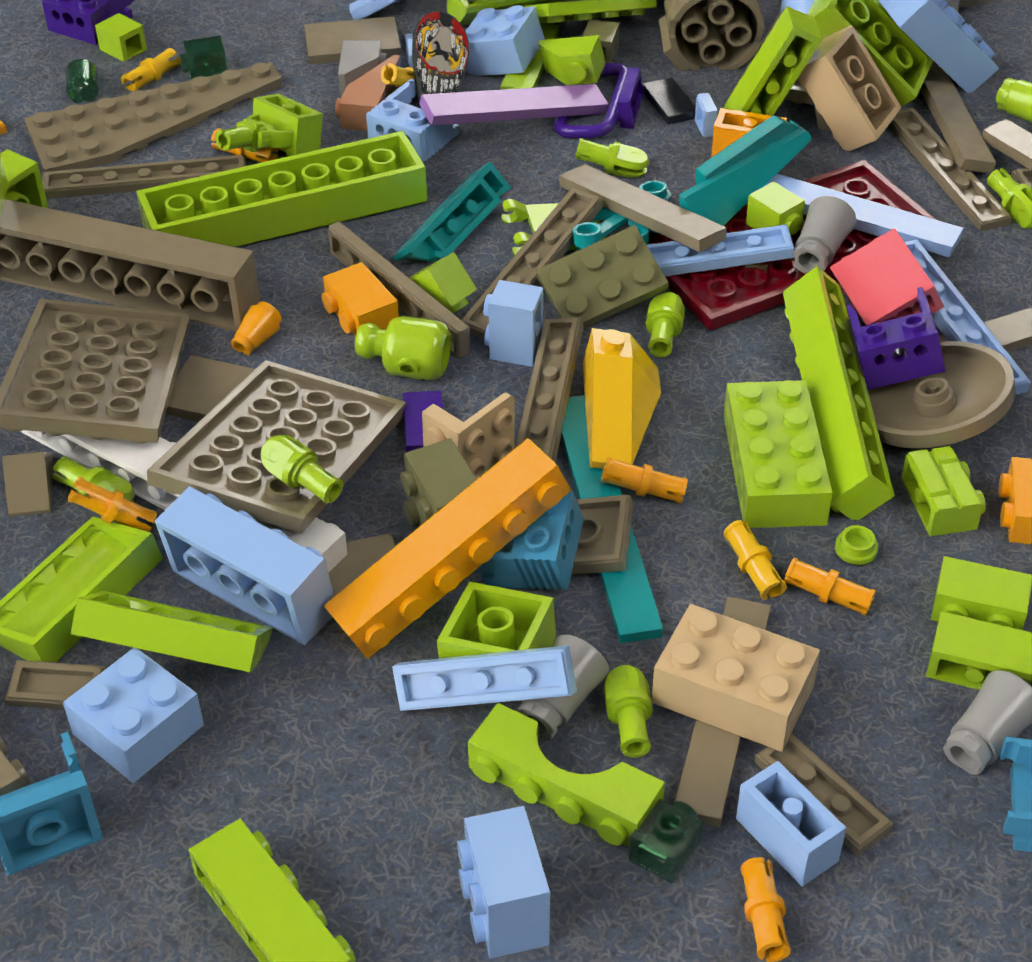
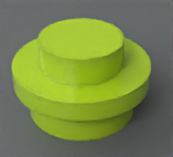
(856, 545)

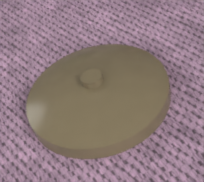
(947, 404)

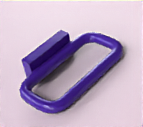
(623, 105)

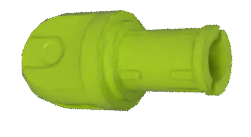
(616, 158)
(1015, 197)
(664, 322)
(298, 467)
(100, 476)
(629, 707)

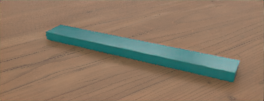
(629, 590)

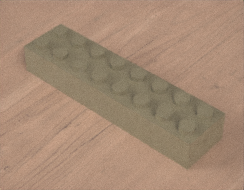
(126, 265)

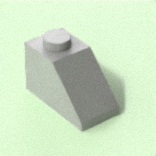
(357, 59)

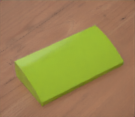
(96, 558)
(170, 630)

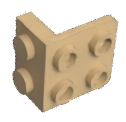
(481, 438)

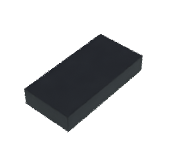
(669, 100)

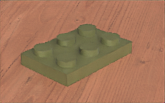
(603, 278)

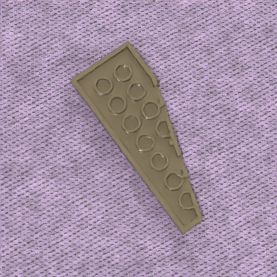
(114, 126)

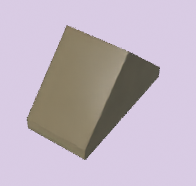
(28, 483)

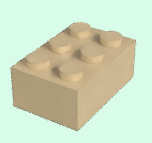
(849, 90)
(735, 676)

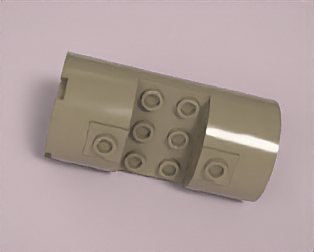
(711, 32)

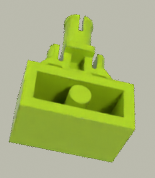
(275, 124)

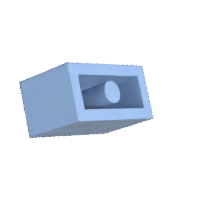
(514, 322)
(790, 823)

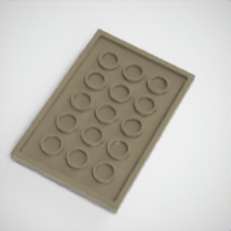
(94, 371)
(225, 446)

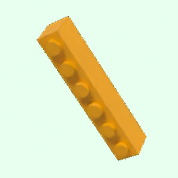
(448, 547)

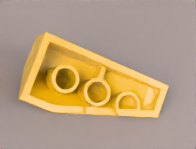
(619, 395)

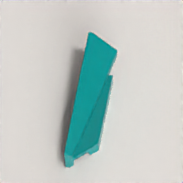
(743, 168)

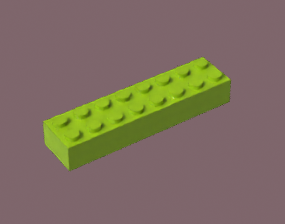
(289, 193)

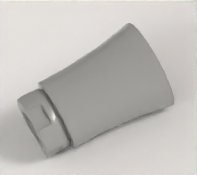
(825, 228)
(589, 671)
(997, 711)

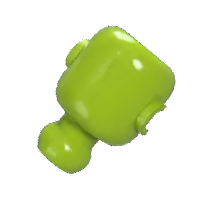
(407, 347)

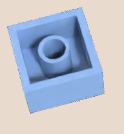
(503, 40)
(134, 714)
(504, 882)

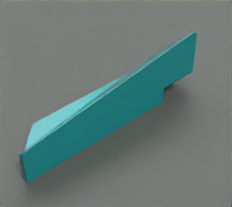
(456, 216)

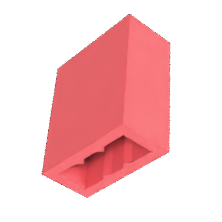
(884, 280)

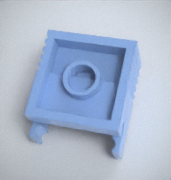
(397, 115)

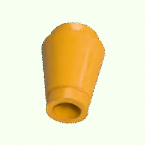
(256, 327)

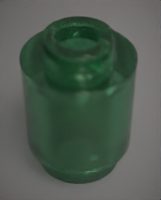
(81, 81)

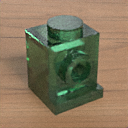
(203, 57)
(666, 839)

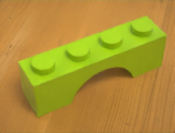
(607, 801)

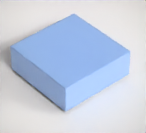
(705, 114)

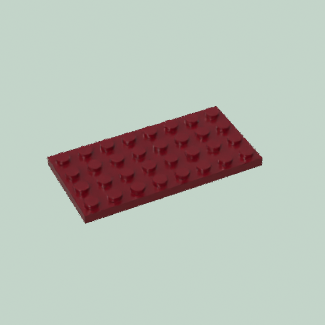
(741, 291)

